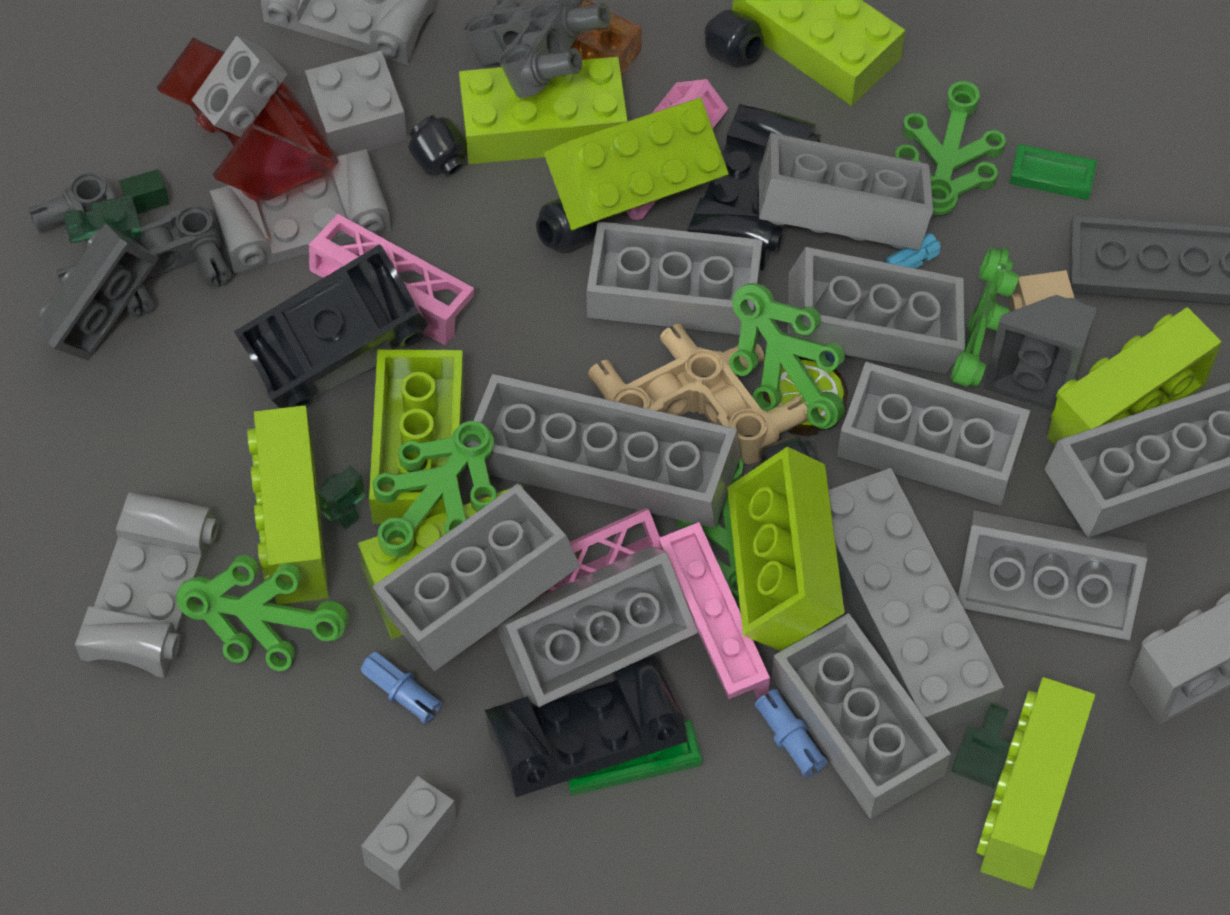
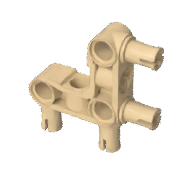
(720, 396)

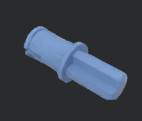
(401, 687)

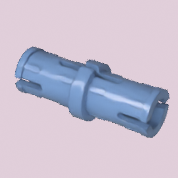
(791, 733)

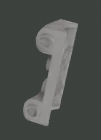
(355, 23)
(287, 225)
(136, 606)

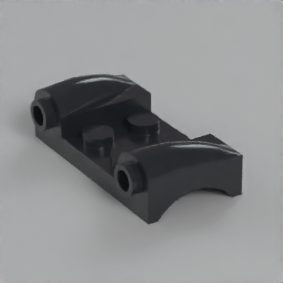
(733, 200)
(331, 326)
(587, 728)

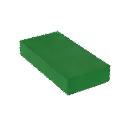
(1053, 172)

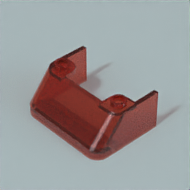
(274, 152)

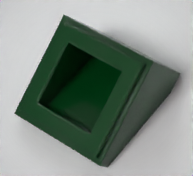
(146, 190)

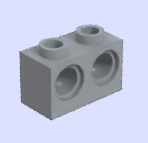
(239, 86)

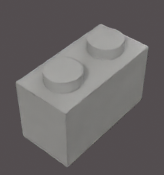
(409, 833)

